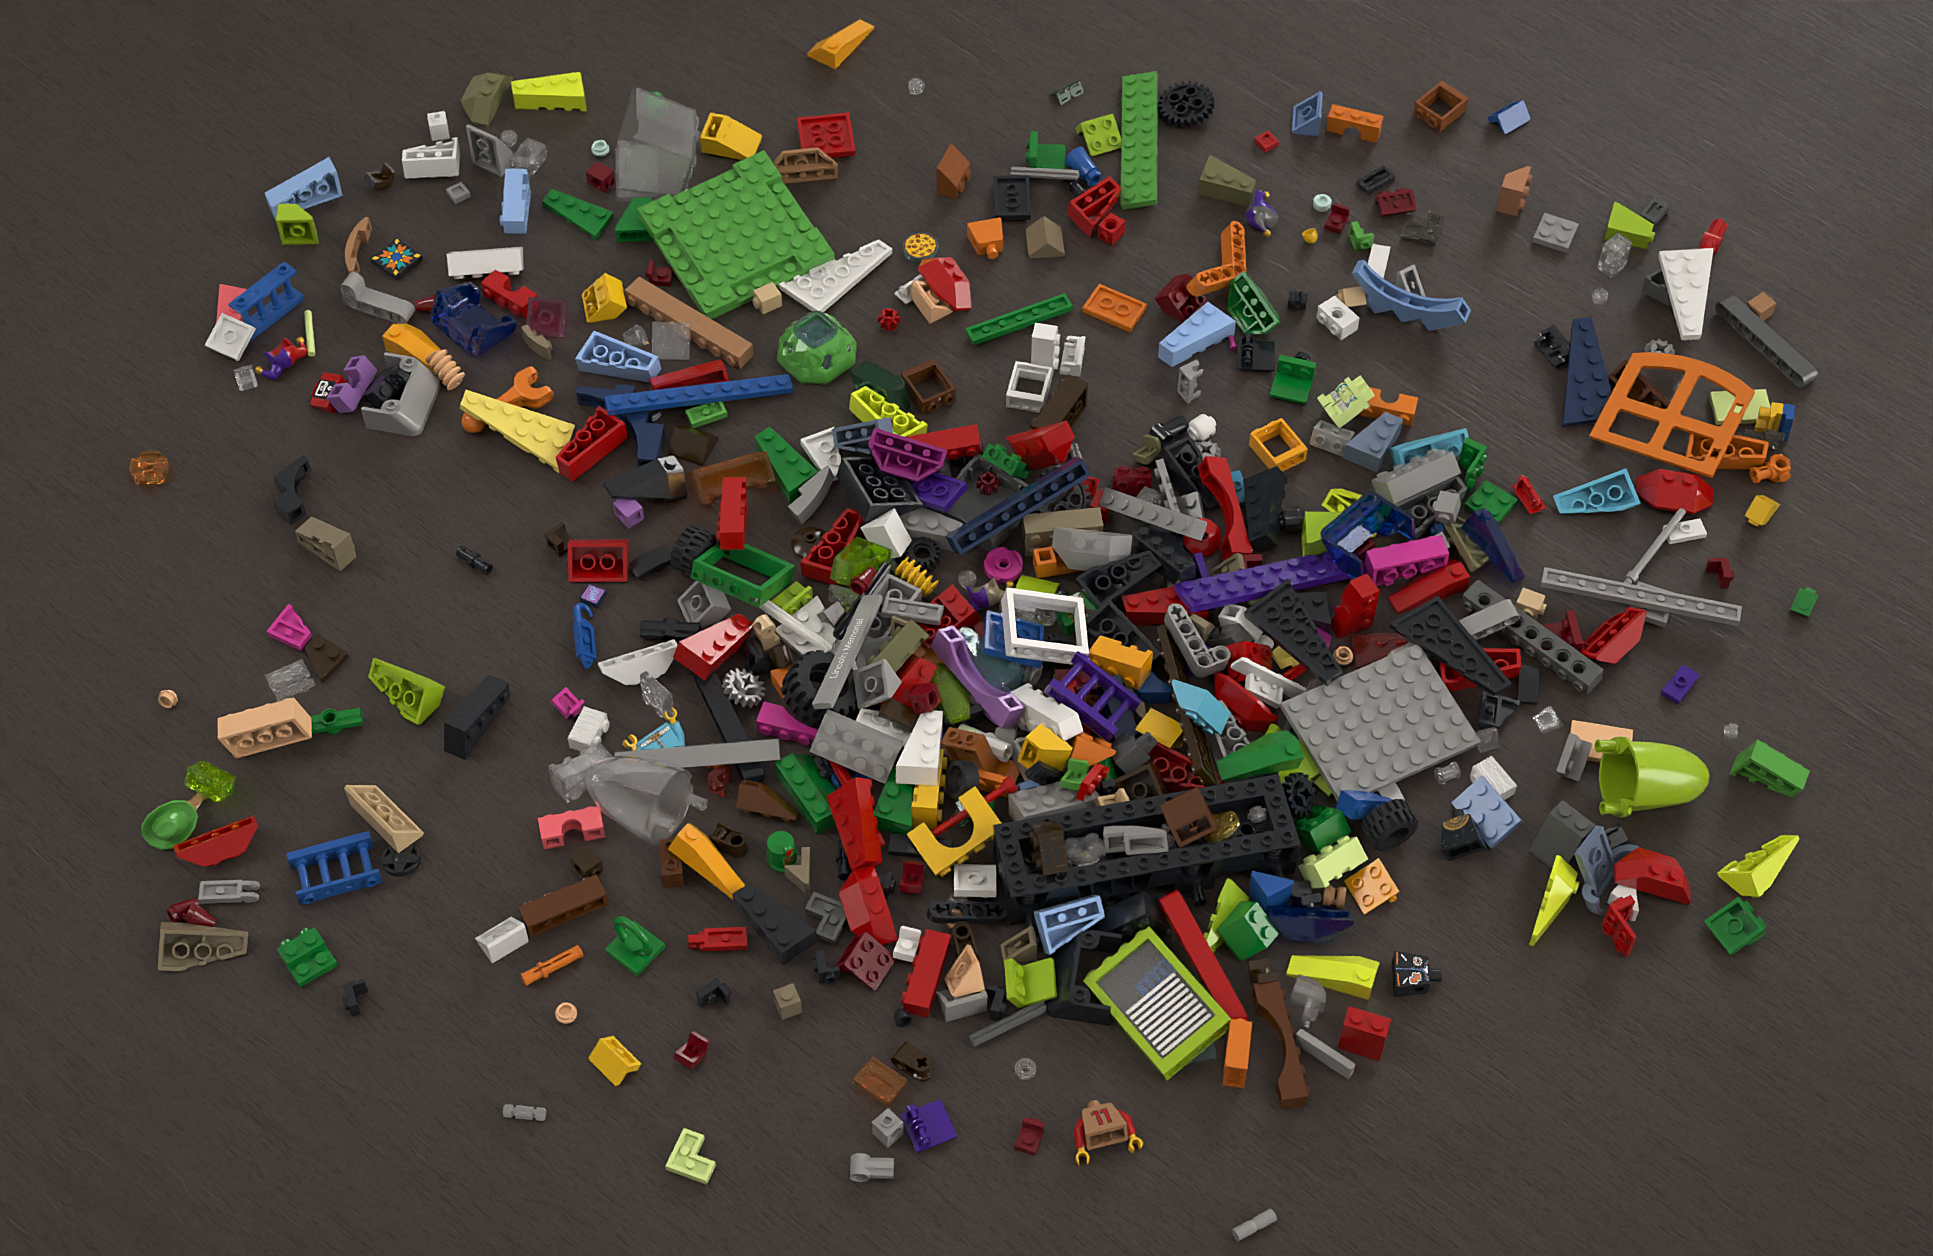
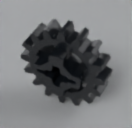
(1299, 794)

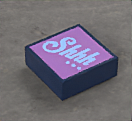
(593, 595)

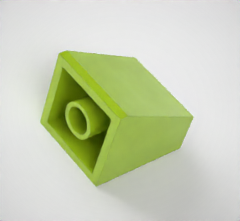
(1312, 526)

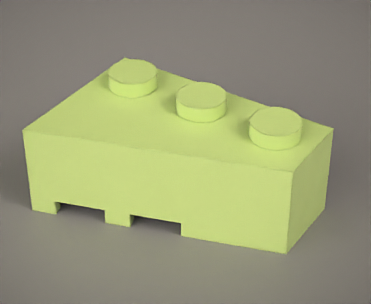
(1332, 862)

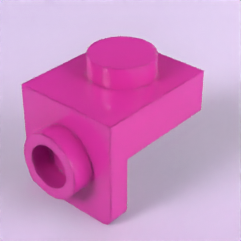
(567, 703)

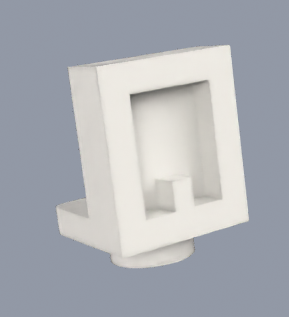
(907, 944)

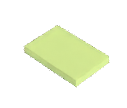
(1722, 401)

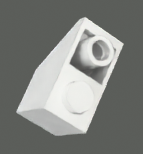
(1235, 614)

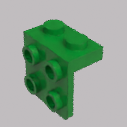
(1044, 155)

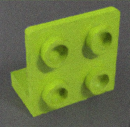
(1100, 134)
(1030, 982)

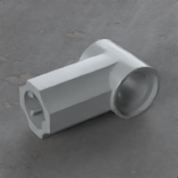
(864, 1167)

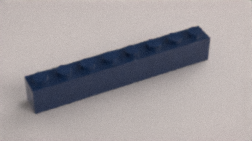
(1018, 505)

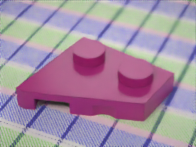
(290, 629)

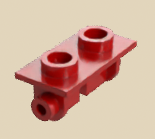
(1528, 495)

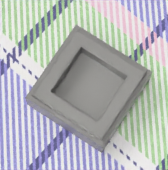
(458, 193)

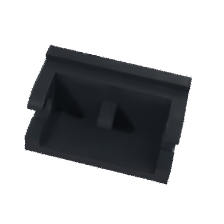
(1553, 346)

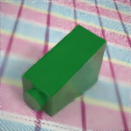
(630, 226)

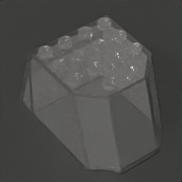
(655, 147)

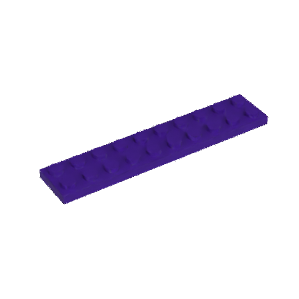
(1258, 581)

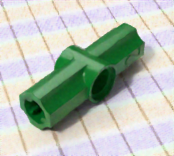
(340, 720)

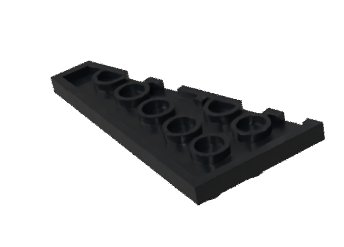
(1446, 639)

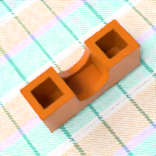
(1343, 117)
(1403, 407)
(1049, 564)

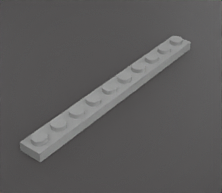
(1641, 596)

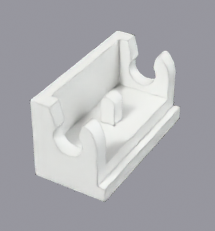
(1073, 356)

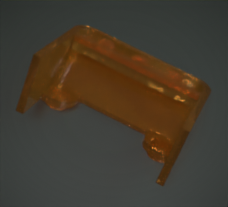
(708, 480)

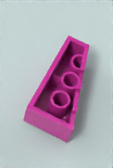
(1405, 559)

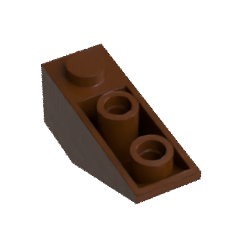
(760, 798)

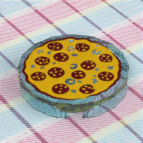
(920, 246)

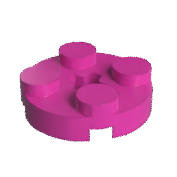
(1002, 555)

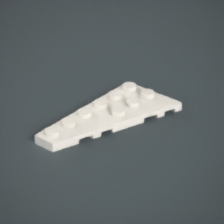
(1687, 285)
(808, 616)

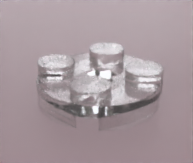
(1085, 849)

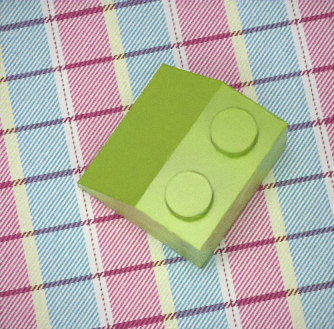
(295, 225)

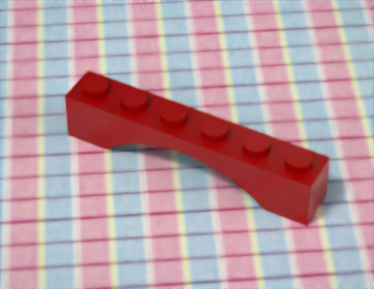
(1217, 478)

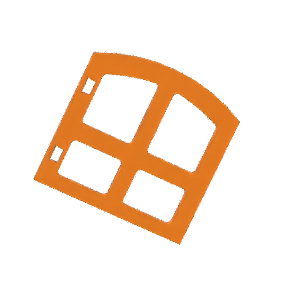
(1671, 417)

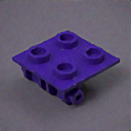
(928, 1125)

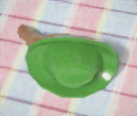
(171, 822)

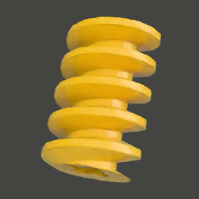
(914, 577)

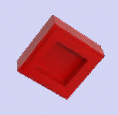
(1266, 141)

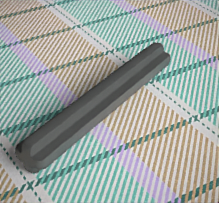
(1007, 1023)

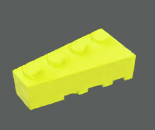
(550, 92)
(872, 406)

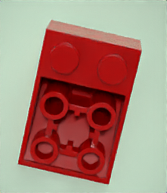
(956, 613)

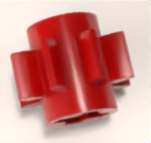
(889, 319)

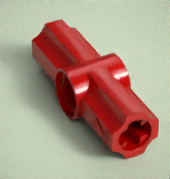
(1714, 235)

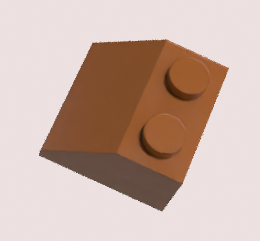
(952, 173)

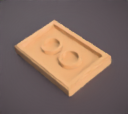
(1592, 732)

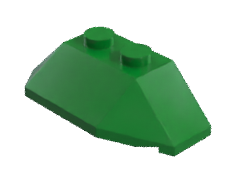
(1250, 306)

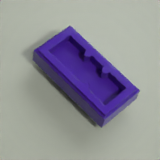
(1680, 684)

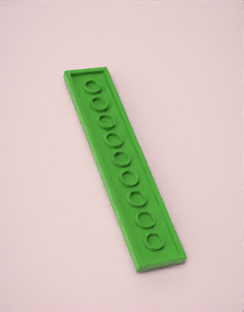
(1139, 140)

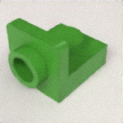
(1358, 238)

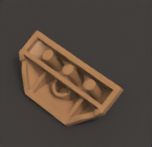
(805, 165)

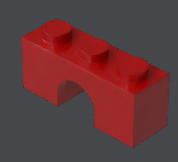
(497, 288)

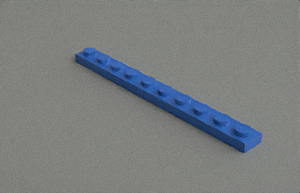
(698, 394)

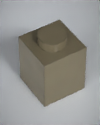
(787, 1001)

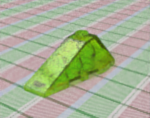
(953, 694)

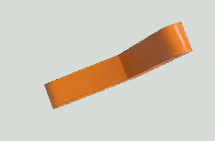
(1232, 263)

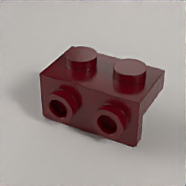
(1131, 480)

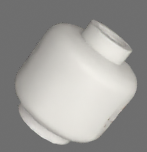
(1202, 428)

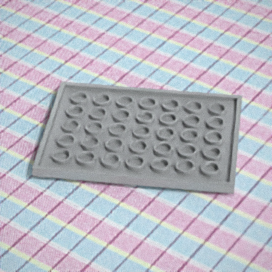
(1380, 723)

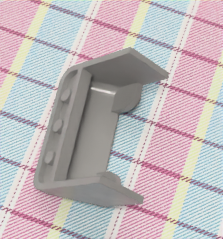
(413, 409)

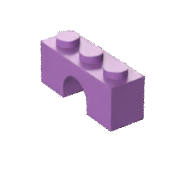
(360, 374)

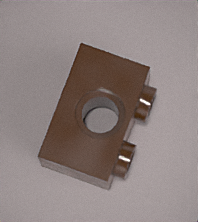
(671, 865)

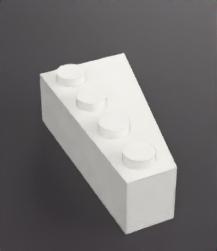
(1039, 709)
(922, 752)

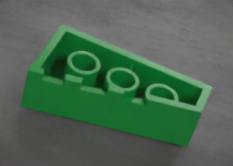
(788, 465)

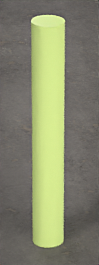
(309, 333)

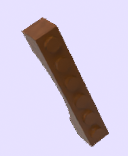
(1270, 1005)

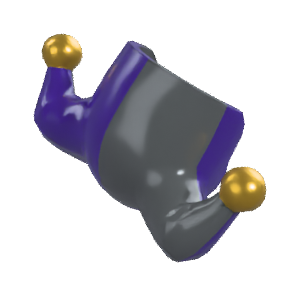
(1261, 214)

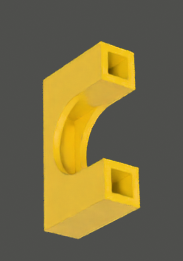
(940, 857)

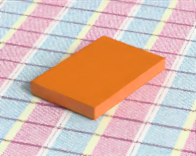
(1114, 308)

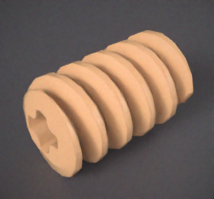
(445, 369)

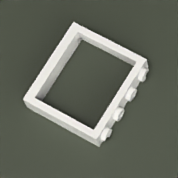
(1040, 649)

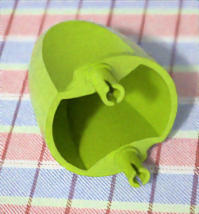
(1647, 776)

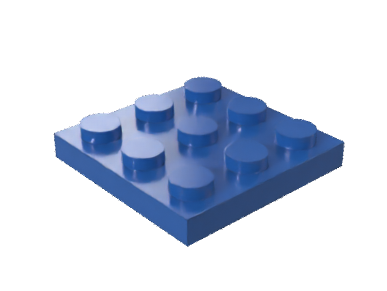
(994, 637)

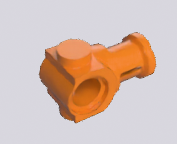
(1776, 470)

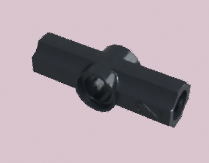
(668, 629)

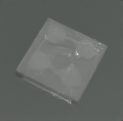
(671, 340)
(656, 695)

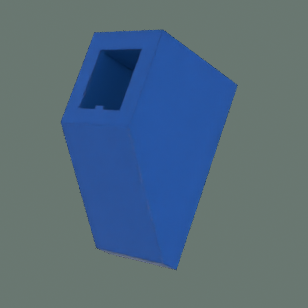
(1154, 691)

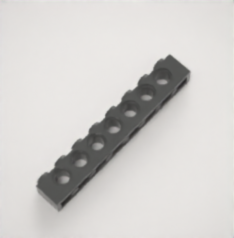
(1528, 627)

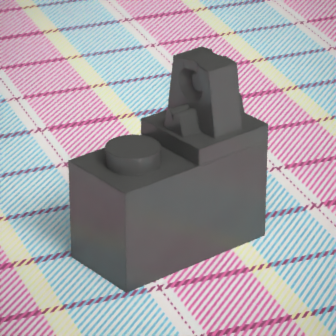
(1132, 752)

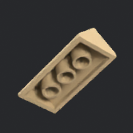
(383, 815)

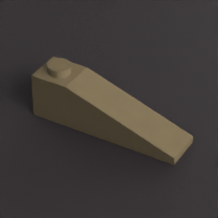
(193, 945)

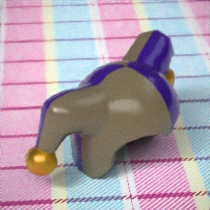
(986, 595)

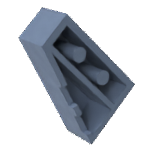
(857, 436)

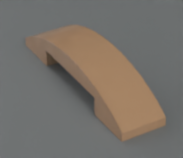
(359, 234)

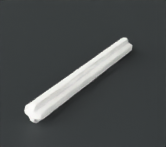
(796, 626)

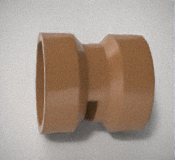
(1329, 894)

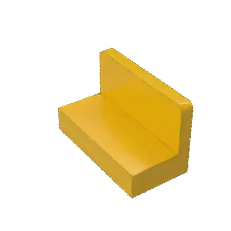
(613, 1059)

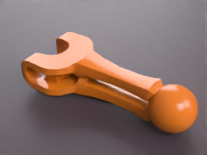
(519, 395)

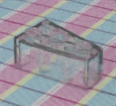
(570, 775)

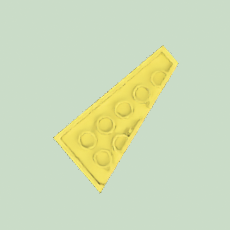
(522, 427)

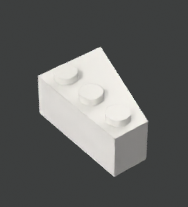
(432, 161)

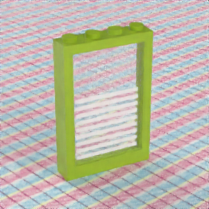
(1158, 1002)

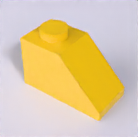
(1761, 510)

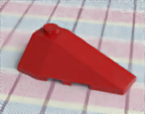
(1438, 582)

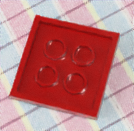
(829, 133)

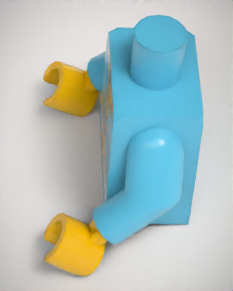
(663, 737)

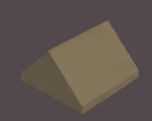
(1044, 239)

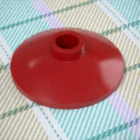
(1207, 546)

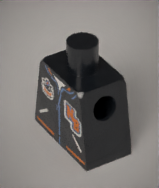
(1412, 974)

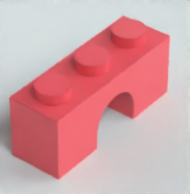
(555, 826)

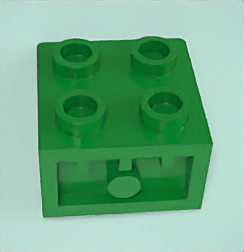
(1293, 379)
(1472, 459)

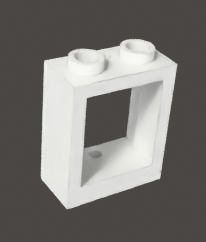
(1024, 400)

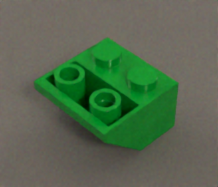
(1321, 827)

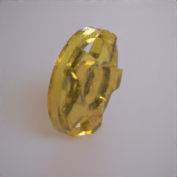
(1225, 826)

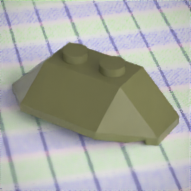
(484, 97)

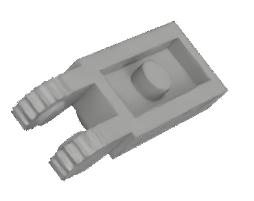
(227, 891)

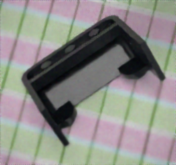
(1074, 1000)

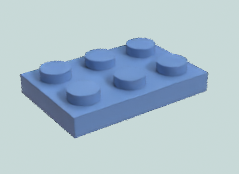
(1489, 811)

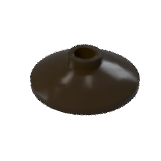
(800, 541)

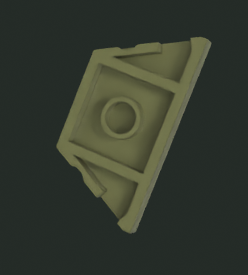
(1467, 548)

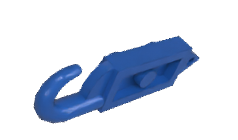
(584, 636)

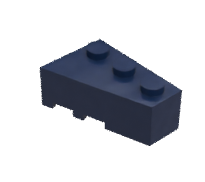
(1126, 722)

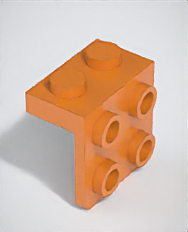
(991, 781)

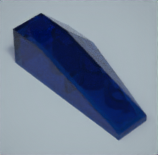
(1489, 537)

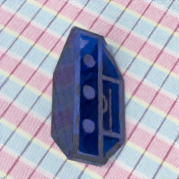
(1311, 923)

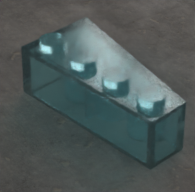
(996, 671)

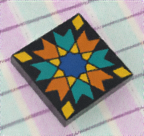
(396, 258)

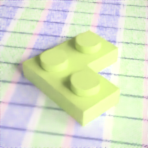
(685, 1158)

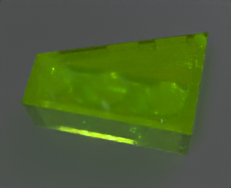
(856, 558)

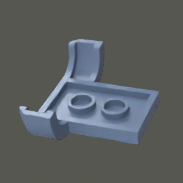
(1597, 865)

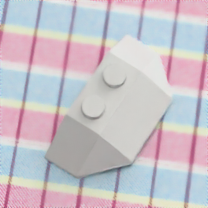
(630, 666)

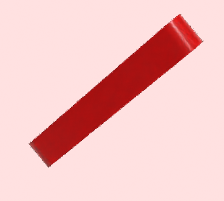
(1201, 955)

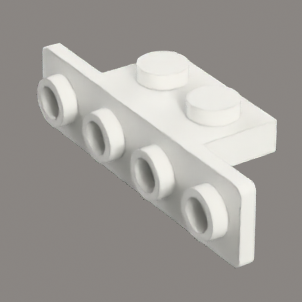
(1266, 684)

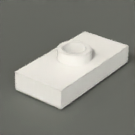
(1687, 531)

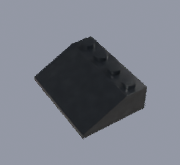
(875, 491)

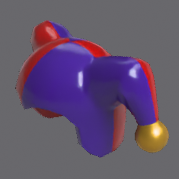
(282, 358)

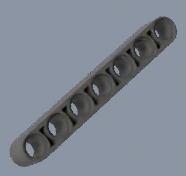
(1766, 341)

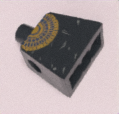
(1461, 836)

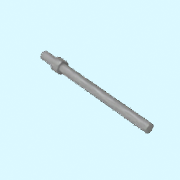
(1632, 576)

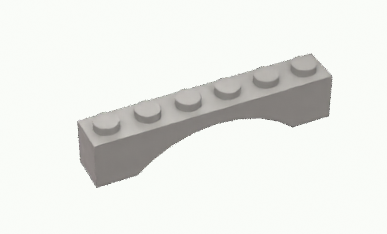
(1153, 514)

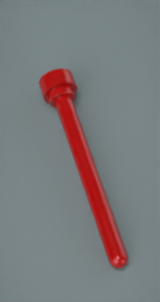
(1007, 786)

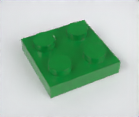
(1492, 499)

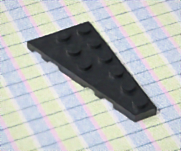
(1291, 627)

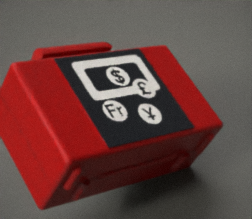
(322, 390)

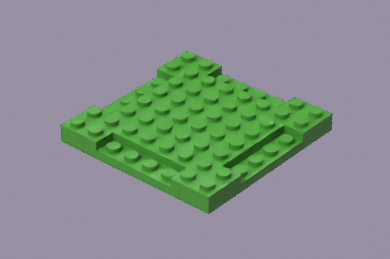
(735, 235)

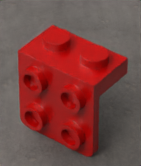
(1256, 652)
(1616, 924)

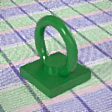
(633, 946)

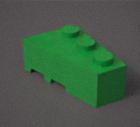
(895, 806)

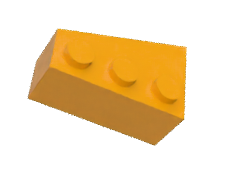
(1120, 660)

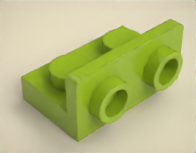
(793, 598)

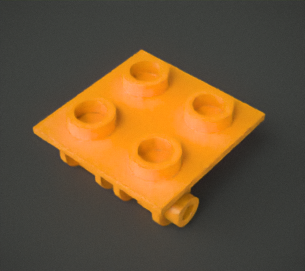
(1372, 886)

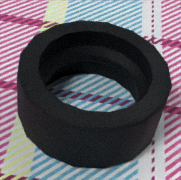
(958, 770)

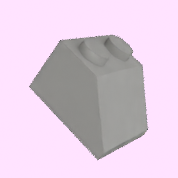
(703, 604)

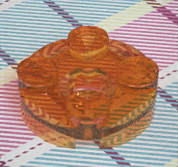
(153, 476)

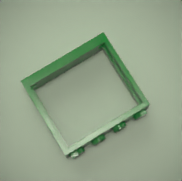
(760, 561)

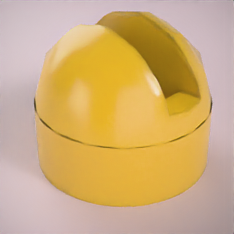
(1310, 235)

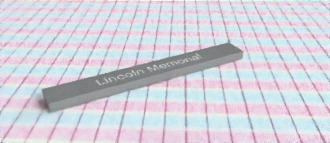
(847, 652)

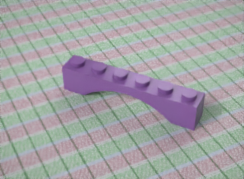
(953, 651)

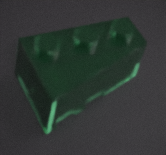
(882, 382)

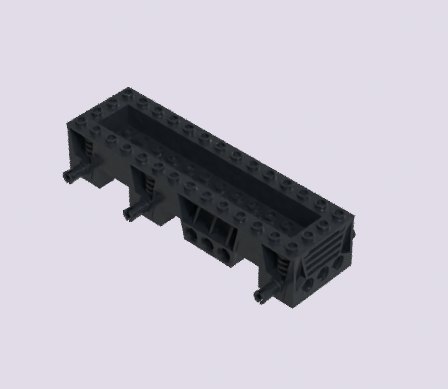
(1190, 868)

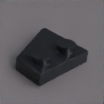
(1495, 710)

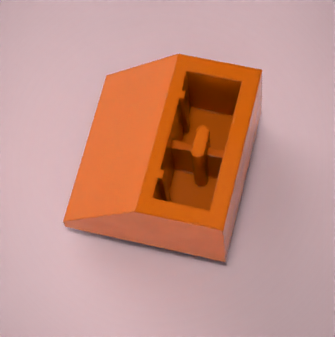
(1088, 749)

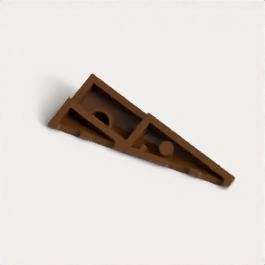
(1641, 390)

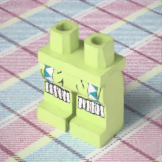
(1347, 400)

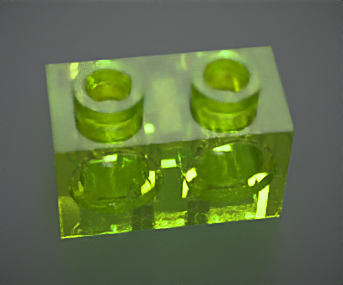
(209, 780)

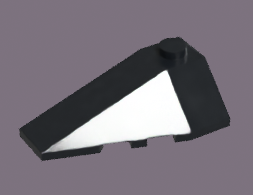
(653, 480)

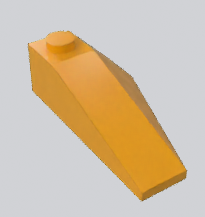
(838, 47)
(409, 341)
(701, 855)

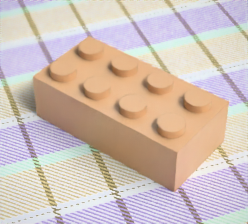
(264, 727)

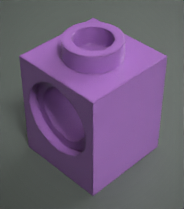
(628, 511)

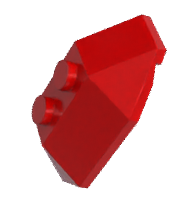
(947, 282)
(1043, 445)
(1674, 491)
(1615, 636)
(1244, 706)
(218, 844)
(1653, 874)
(867, 906)

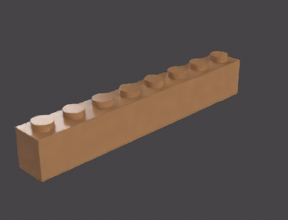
(703, 330)

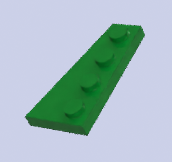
(578, 212)

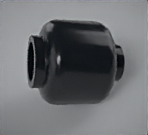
(1292, 519)

